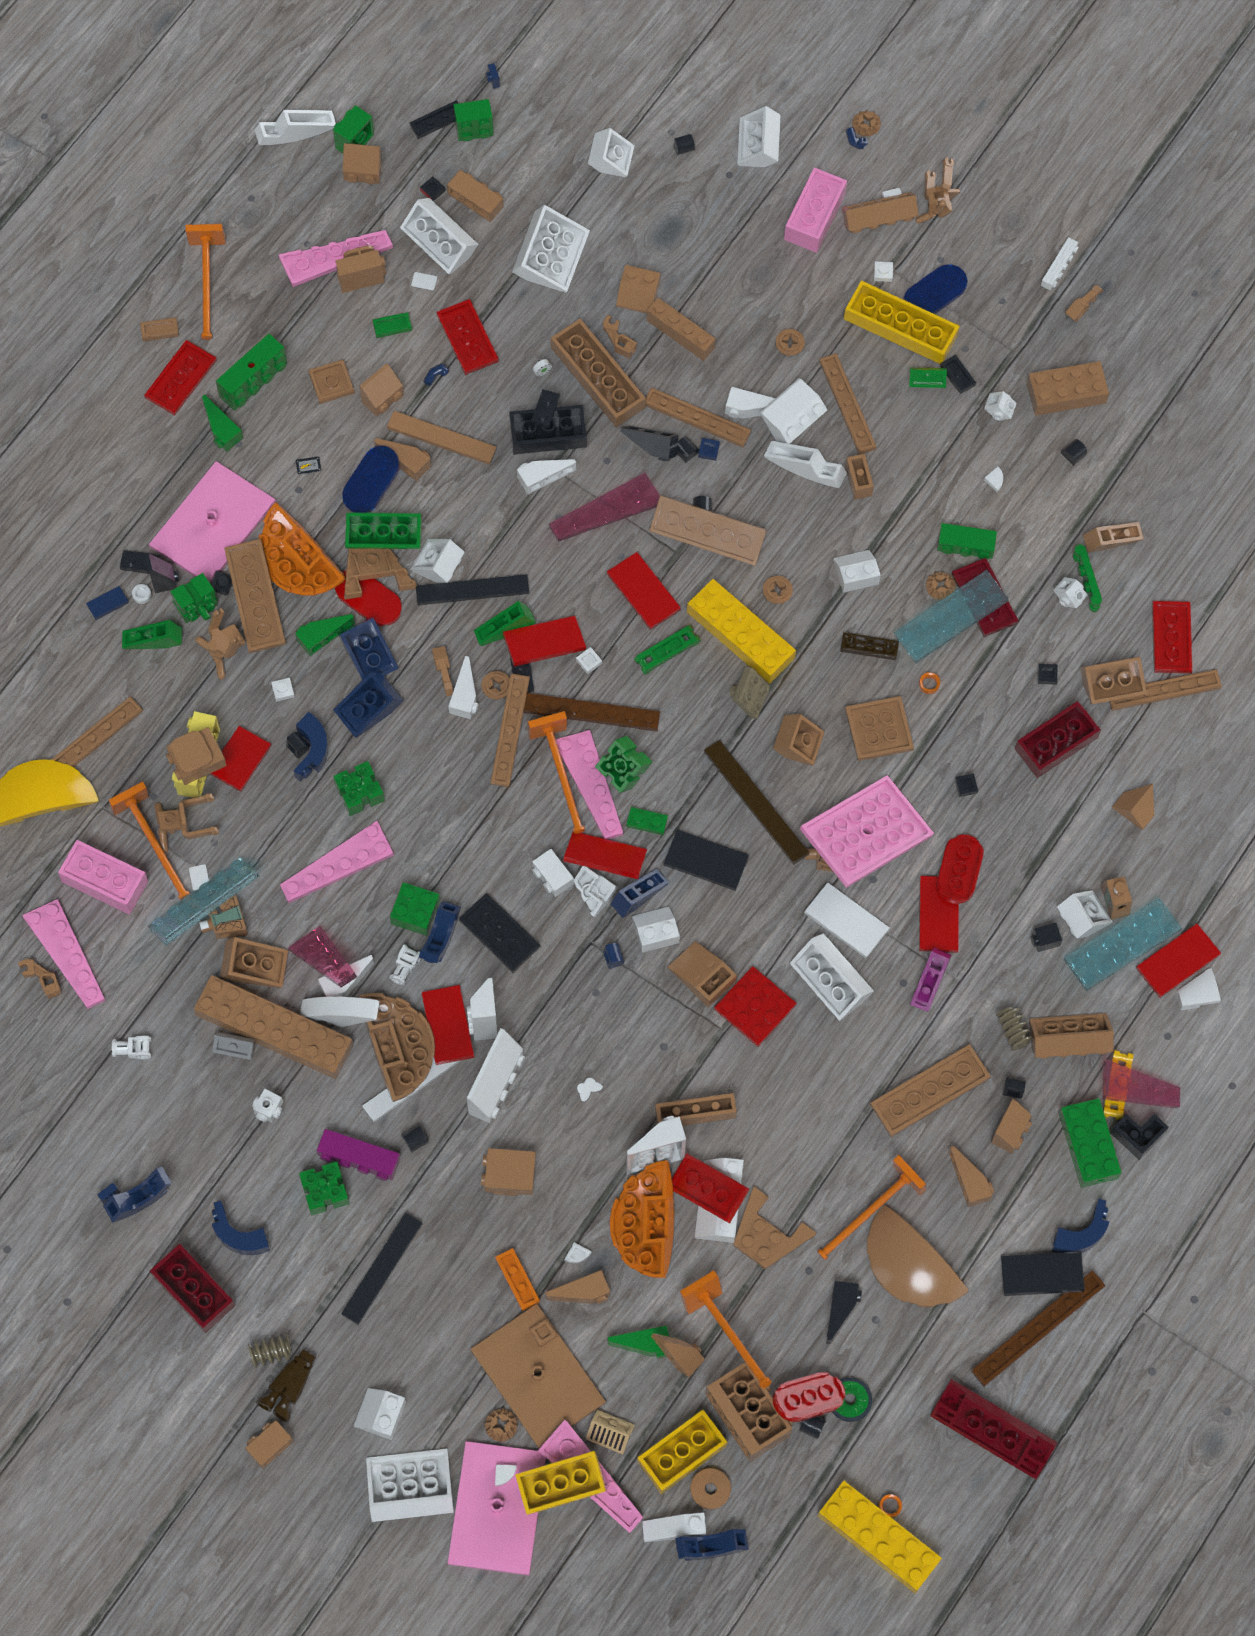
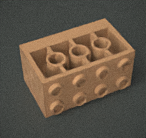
(741, 1422)

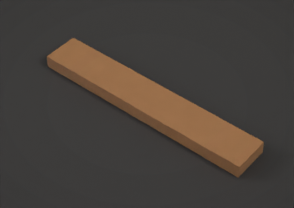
(847, 404)
(697, 417)
(441, 437)
(1172, 689)
(510, 730)
(99, 733)

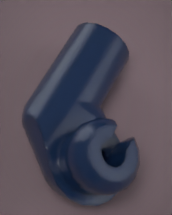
(859, 143)
(433, 372)

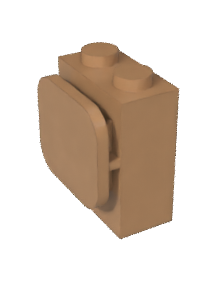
(360, 268)
(195, 755)
(509, 1172)

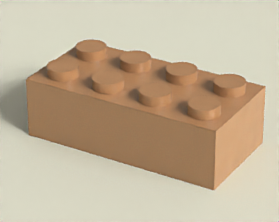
(1067, 388)

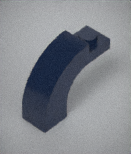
(314, 732)
(441, 933)
(139, 1197)
(1086, 1239)
(239, 1242)
(712, 1546)

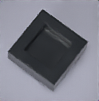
(432, 188)
(221, 583)
(1047, 674)
(966, 785)

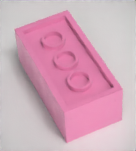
(815, 210)
(103, 877)

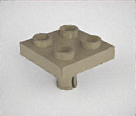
(750, 692)

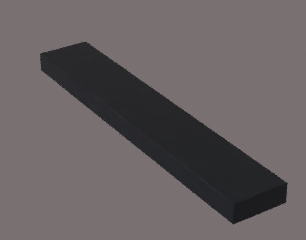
(472, 589)
(381, 1269)

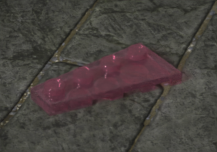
(323, 956)
(1135, 1087)

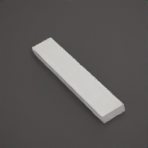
(382, 1103)

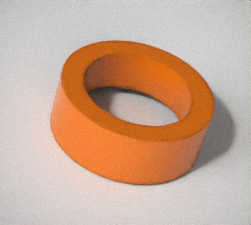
(929, 675)
(894, 1497)

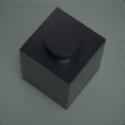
(1046, 937)

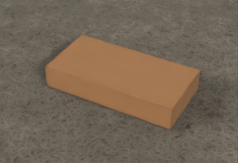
(159, 329)

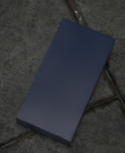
(107, 603)

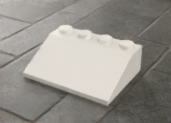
(550, 249)
(495, 1077)
(661, 1143)
(409, 1485)

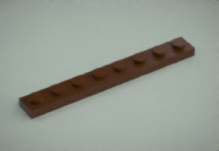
(593, 712)
(1036, 1330)

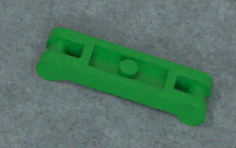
(1090, 584)
(667, 649)

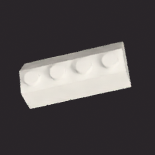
(438, 235)
(831, 976)
(482, 1013)
(708, 1225)

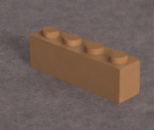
(880, 211)
(680, 329)
(698, 1109)

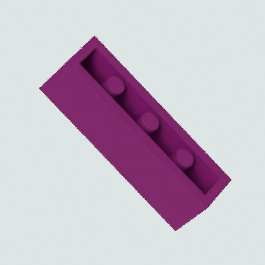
(358, 1154)

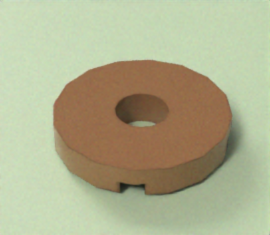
(714, 1477)

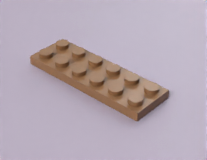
(708, 530)
(255, 596)
(930, 1090)

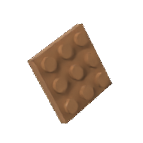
(879, 728)

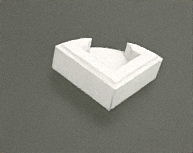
(995, 479)
(577, 1254)
(504, 1474)

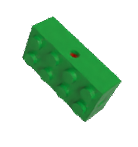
(251, 372)
(1090, 1143)

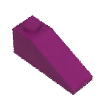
(930, 979)

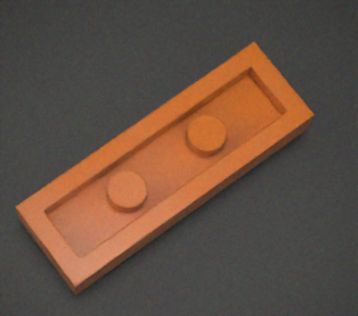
(517, 1279)

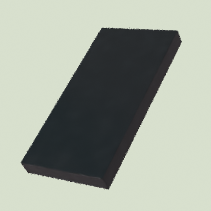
(706, 860)
(499, 933)
(1042, 1273)

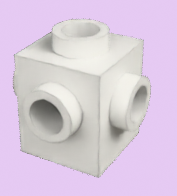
(1000, 405)
(1070, 592)
(267, 1106)

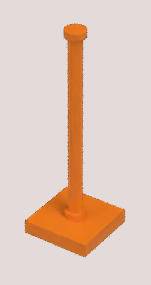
(205, 235)
(547, 727)
(129, 799)
(907, 1176)
(701, 1294)

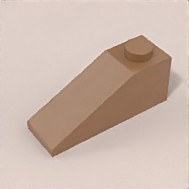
(411, 459)
(1112, 536)
(972, 1181)
(583, 1290)
(681, 1354)

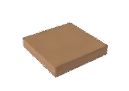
(331, 381)

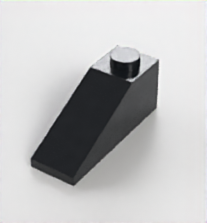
(654, 442)
(161, 574)
(843, 1303)

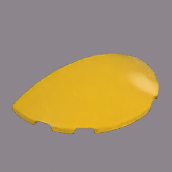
(42, 788)

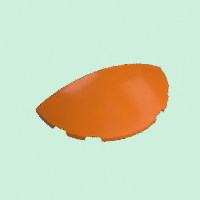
(295, 558)
(645, 1220)

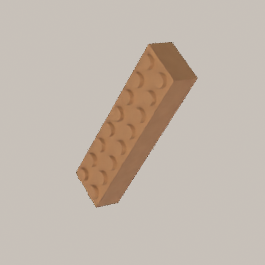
(273, 1027)

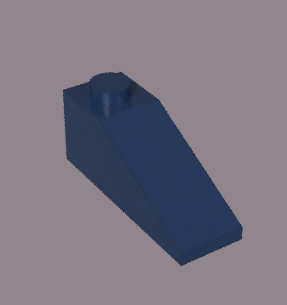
(638, 893)

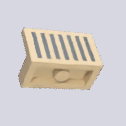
(609, 1431)

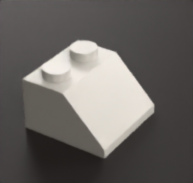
(611, 153)
(438, 560)
(857, 571)
(1084, 914)
(656, 929)
(380, 1413)

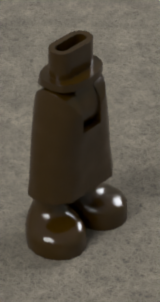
(288, 1386)

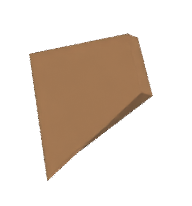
(1137, 805)

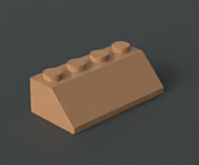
(1071, 1035)

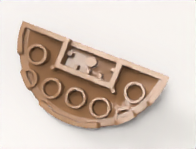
(400, 1044)
(909, 1264)

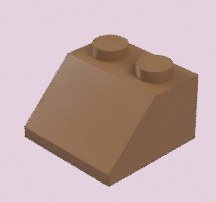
(362, 163)
(638, 289)
(381, 390)
(799, 739)
(1012, 1127)

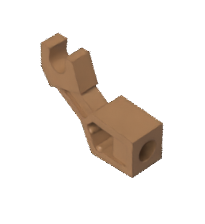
(1081, 305)
(612, 332)
(442, 664)
(33, 969)

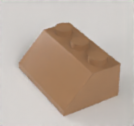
(1114, 680)

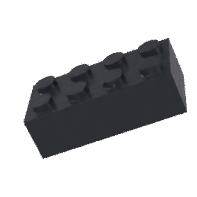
(564, 433)

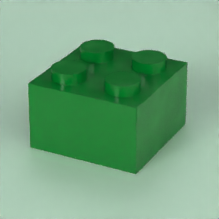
(473, 120)
(353, 128)
(415, 909)

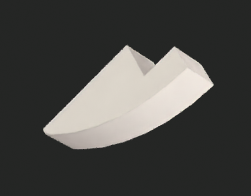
(294, 126)
(805, 463)
(340, 1010)

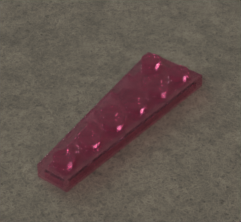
(620, 503)

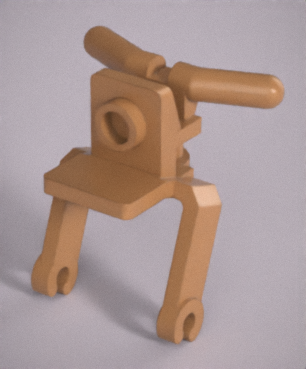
(939, 196)
(222, 643)
(176, 820)

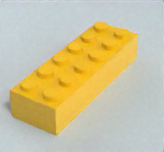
(901, 322)
(741, 631)
(879, 1537)

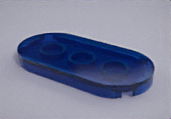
(938, 288)
(371, 479)

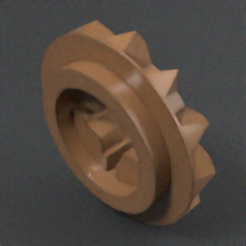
(864, 129)
(797, 340)
(782, 583)
(940, 593)
(499, 678)
(496, 1433)

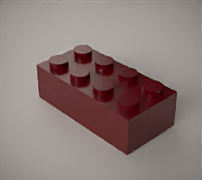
(1057, 739)
(192, 1288)

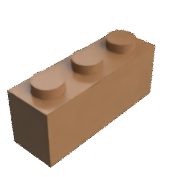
(475, 195)

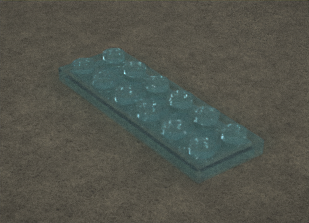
(951, 616)
(203, 901)
(1122, 944)

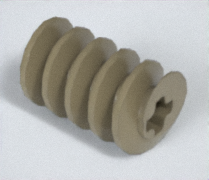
(1014, 1028)
(270, 1351)

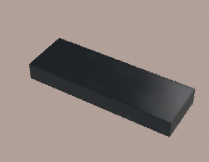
(434, 120)

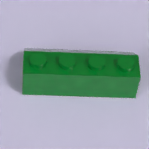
(383, 531)

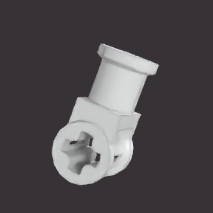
(406, 962)
(132, 1047)

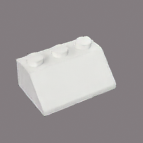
(759, 138)
(793, 411)

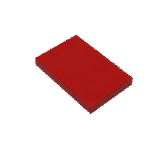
(242, 757)

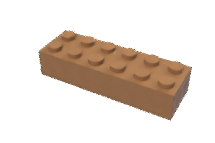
(598, 373)

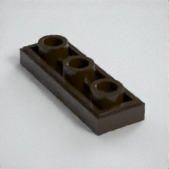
(880, 647)

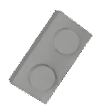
(233, 1045)

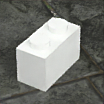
(552, 872)

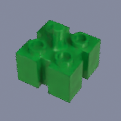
(194, 599)
(623, 764)
(358, 788)
(324, 1188)

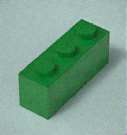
(967, 541)

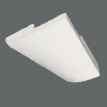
(594, 889)
(1199, 991)

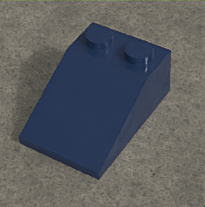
(367, 648)
(368, 703)

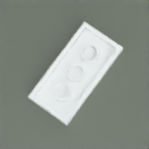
(846, 920)

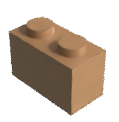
(859, 476)
(268, 1444)

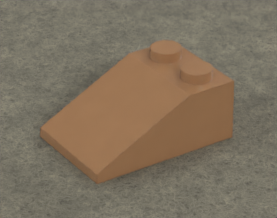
(253, 963)

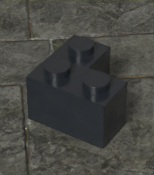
(1136, 1138)

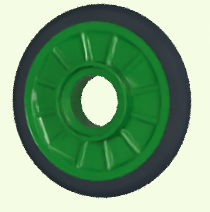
(863, 1401)

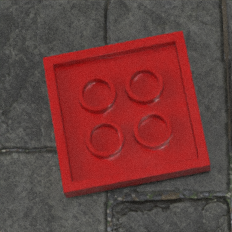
(755, 1006)

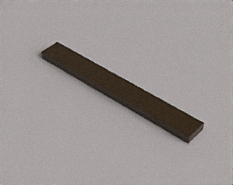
(756, 802)

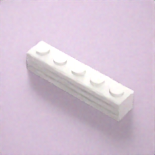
(1060, 264)

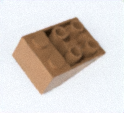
(703, 973)

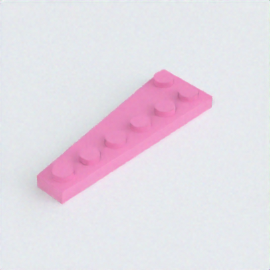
(319, 261)
(581, 758)
(348, 858)
(59, 941)
(567, 1444)

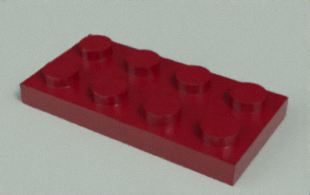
(998, 619)

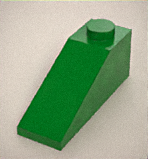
(224, 430)
(511, 618)
(320, 633)
(153, 636)
(640, 1341)

